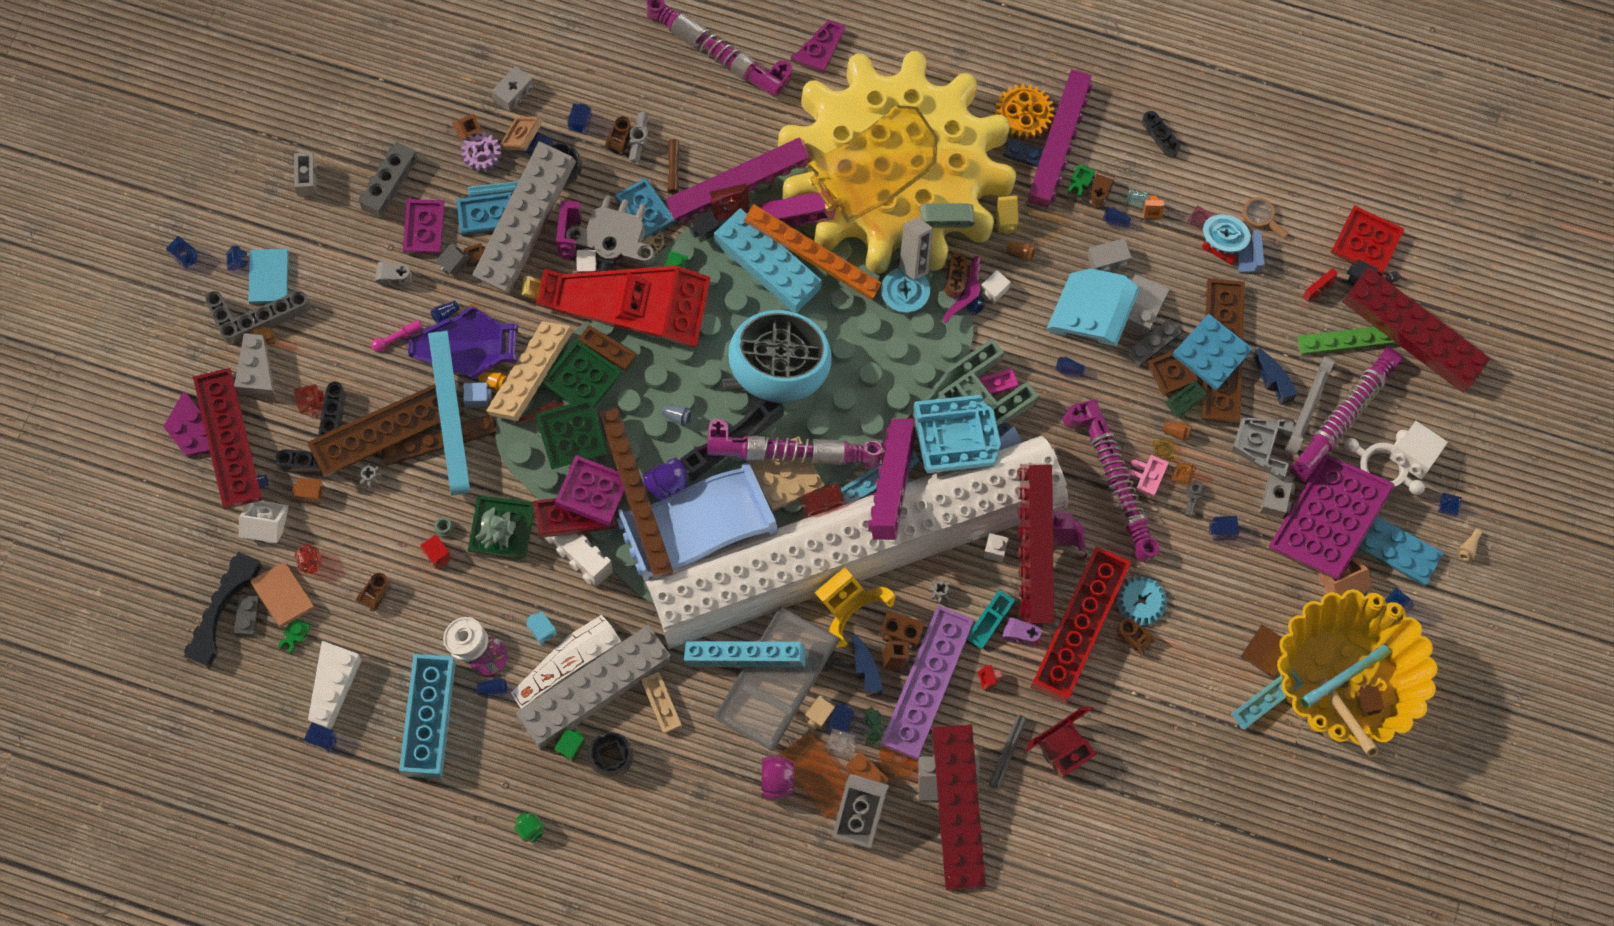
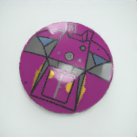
(492, 659)

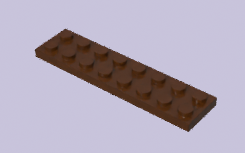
(1226, 305)
(377, 431)

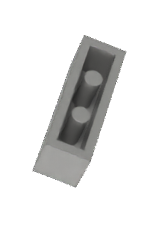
(915, 248)

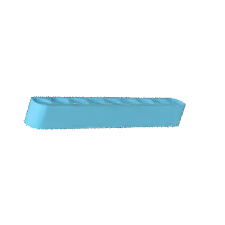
(449, 413)

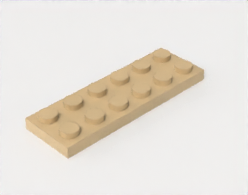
(529, 371)

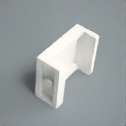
(1418, 450)

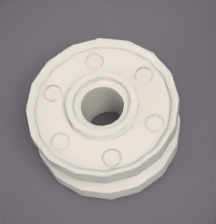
(474, 644)

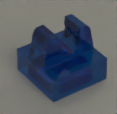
(234, 260)
(1449, 504)

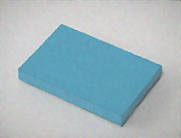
(268, 275)

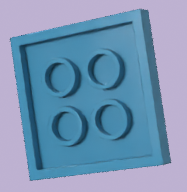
(1212, 352)

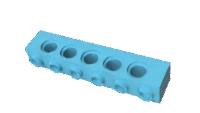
(744, 654)

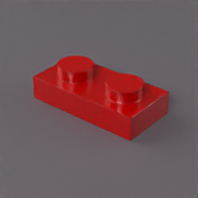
(1316, 288)

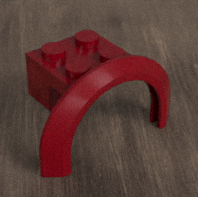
(1064, 744)

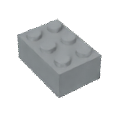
(860, 810)

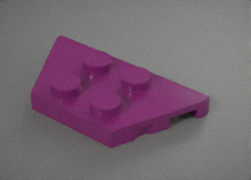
(187, 427)

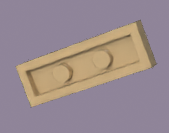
(661, 703)

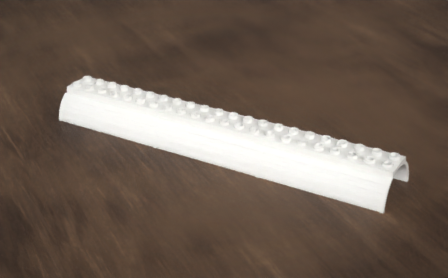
(802, 556)

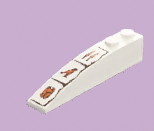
(566, 659)

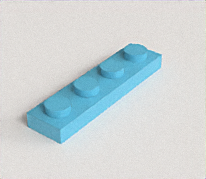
(1262, 702)

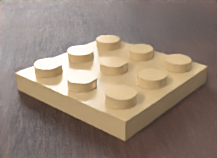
(785, 481)

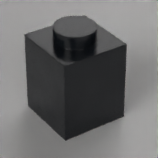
(704, 226)
(1355, 271)

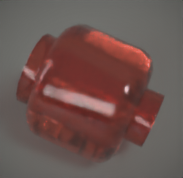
(308, 559)

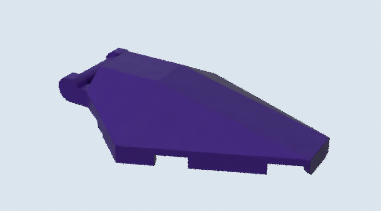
(474, 342)

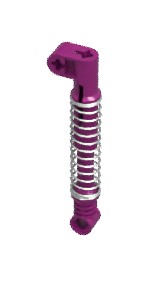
(1325, 438)
(1103, 442)

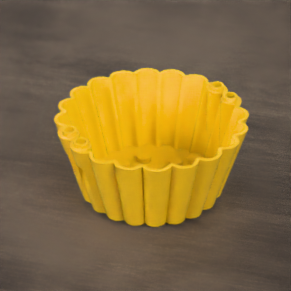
(1340, 634)

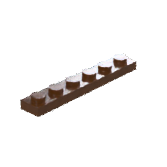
(433, 440)

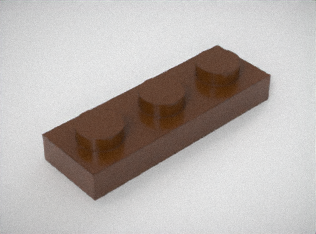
(607, 347)

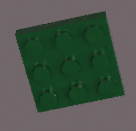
(581, 375)
(571, 432)
(520, 512)

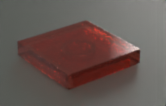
(729, 200)

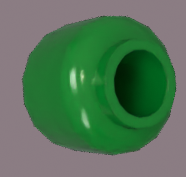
(529, 827)

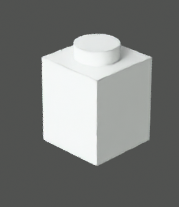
(586, 260)
(995, 287)
(995, 547)

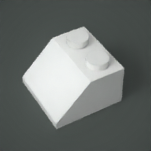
(263, 521)

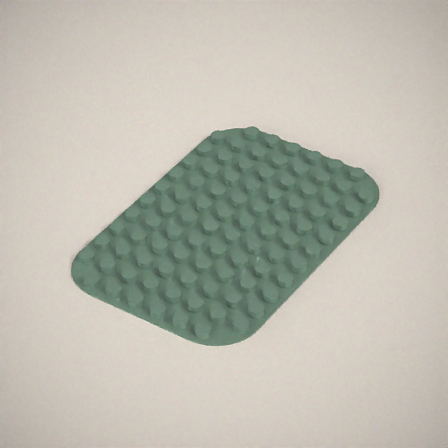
(876, 374)

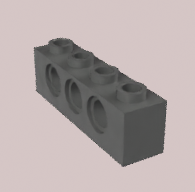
(378, 204)

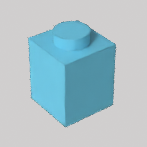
(540, 627)

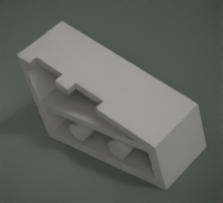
(254, 368)

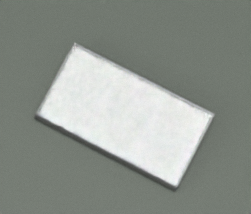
(769, 697)

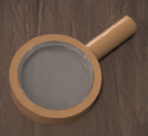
(1259, 214)

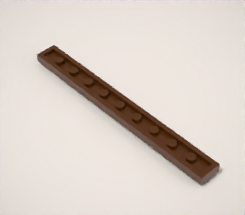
(635, 493)

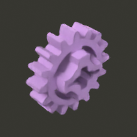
(481, 152)

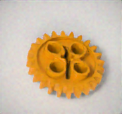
(1025, 111)

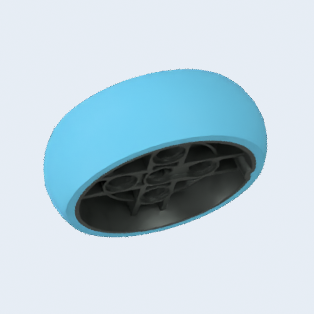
(783, 351)

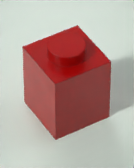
(436, 552)

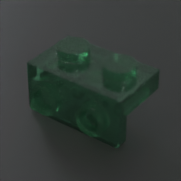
(873, 721)

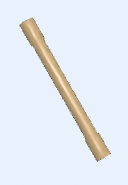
(1365, 742)

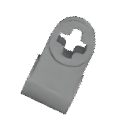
(393, 274)

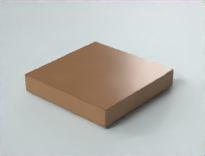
(521, 133)

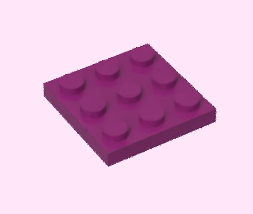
(591, 491)

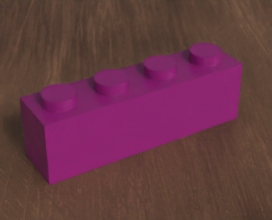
(800, 210)

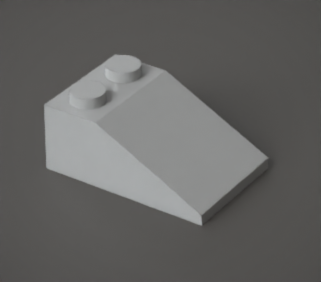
(1146, 305)

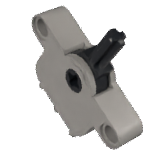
(616, 228)

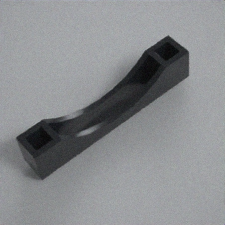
(756, 421)
(203, 646)

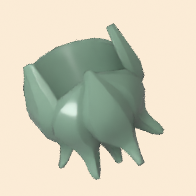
(496, 528)

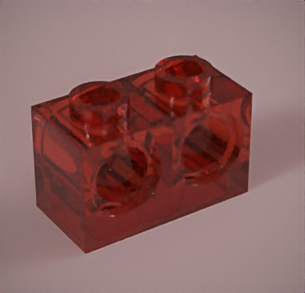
(822, 500)

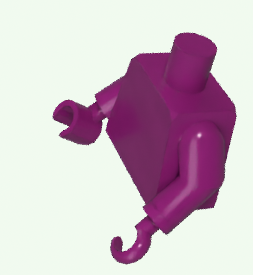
(1068, 531)

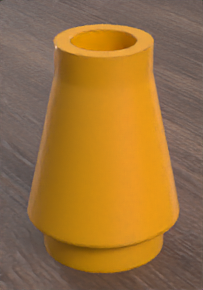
(493, 379)

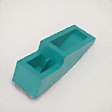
(991, 618)

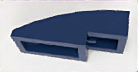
(1274, 377)
(866, 668)

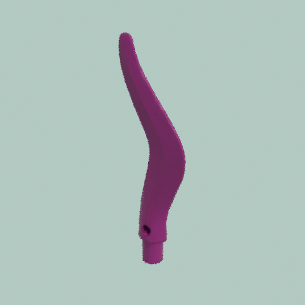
(971, 292)

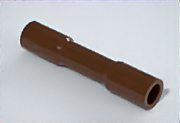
(673, 178)

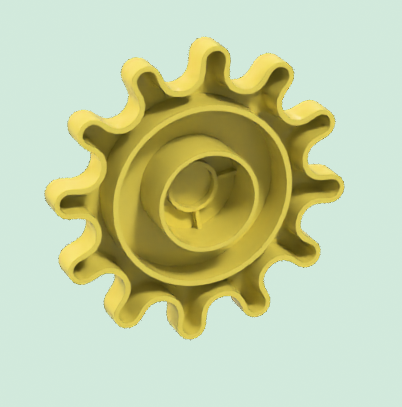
(961, 167)

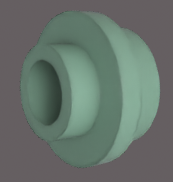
(443, 521)

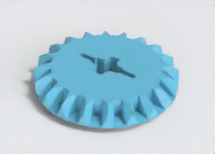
(1236, 230)
(892, 295)
(1128, 597)

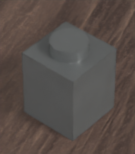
(452, 260)

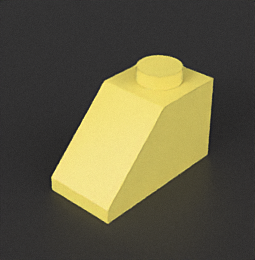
(1007, 214)

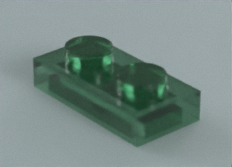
(1186, 399)

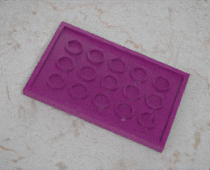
(1331, 516)

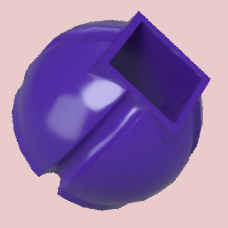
(666, 479)

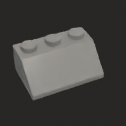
(927, 778)

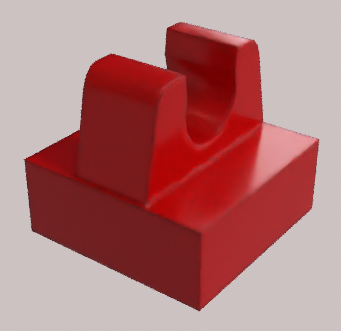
(989, 677)

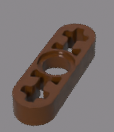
(951, 280)

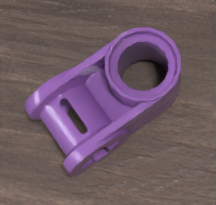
(1019, 632)

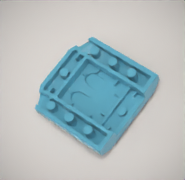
(1094, 306)
(956, 433)

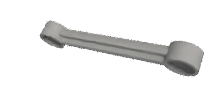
(1309, 406)

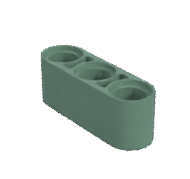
(948, 215)

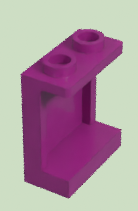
(569, 213)

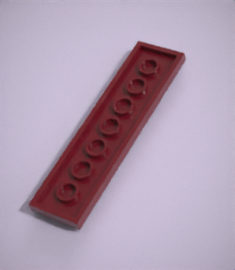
(227, 438)
(958, 807)

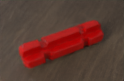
(1230, 258)

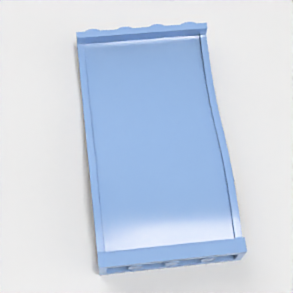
(704, 518)

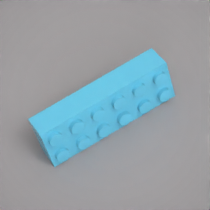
(768, 262)
(427, 716)

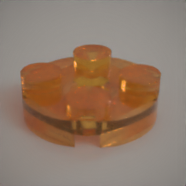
(894, 769)

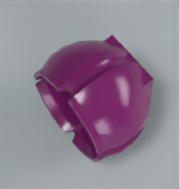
(777, 778)

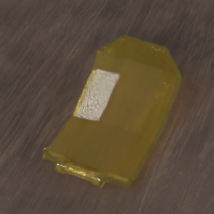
(876, 163)

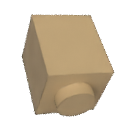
(819, 713)

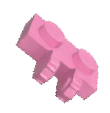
(1151, 476)

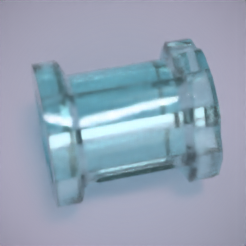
(1136, 196)

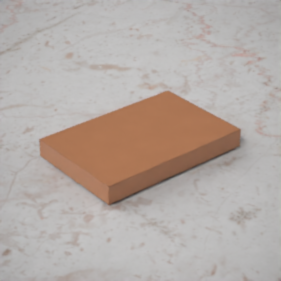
(282, 594)

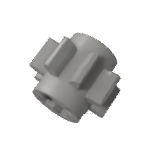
(373, 478)
(940, 585)

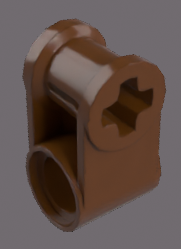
(617, 137)
(1101, 187)
(374, 593)
(1136, 637)

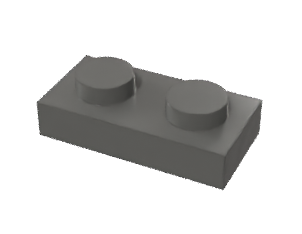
(246, 615)

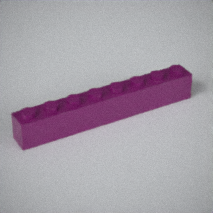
(1059, 139)
(753, 173)
(893, 479)

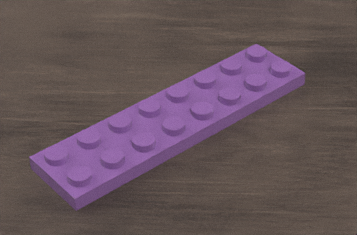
(927, 682)

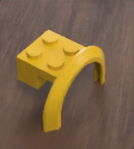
(845, 596)

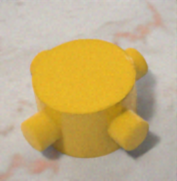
(1382, 685)

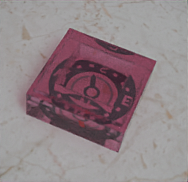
(1199, 217)

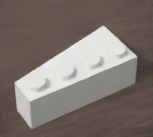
(583, 557)
(332, 682)

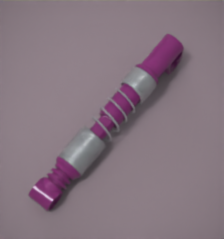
(738, 62)
(818, 452)

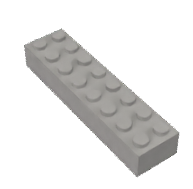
(524, 218)
(593, 687)

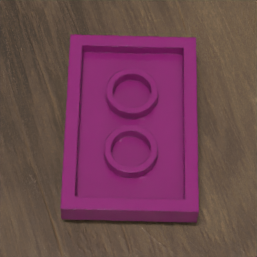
(423, 226)

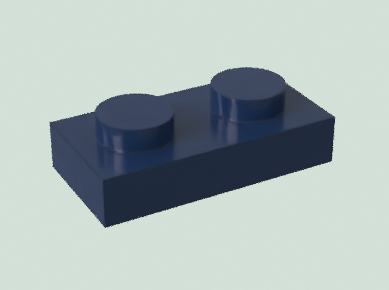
(1023, 152)

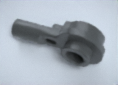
(1194, 491)

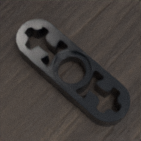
(1161, 142)

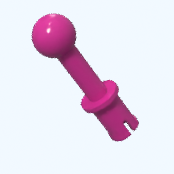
(379, 344)

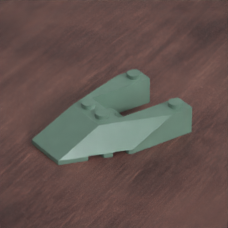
(963, 381)

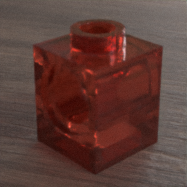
(301, 395)

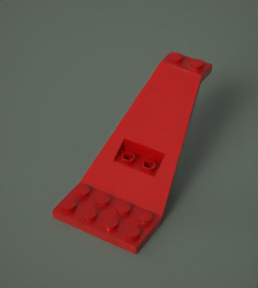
(666, 306)

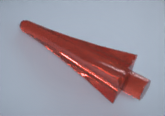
(531, 416)

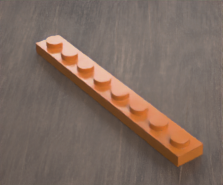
(812, 252)

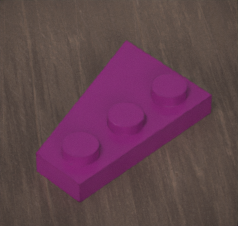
(820, 48)

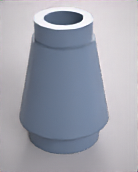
(678, 414)

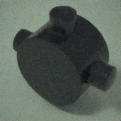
(1393, 277)

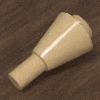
(1468, 548)

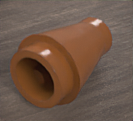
(1022, 250)
(1178, 429)

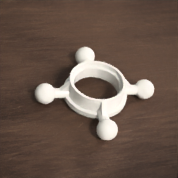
(1352, 446)

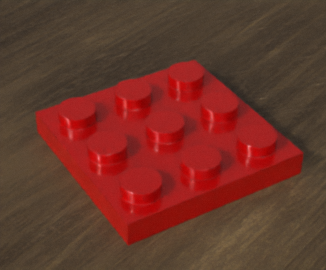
(1367, 239)

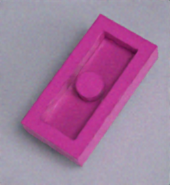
(1000, 382)

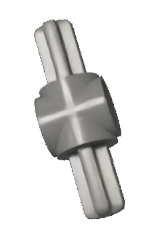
(638, 144)

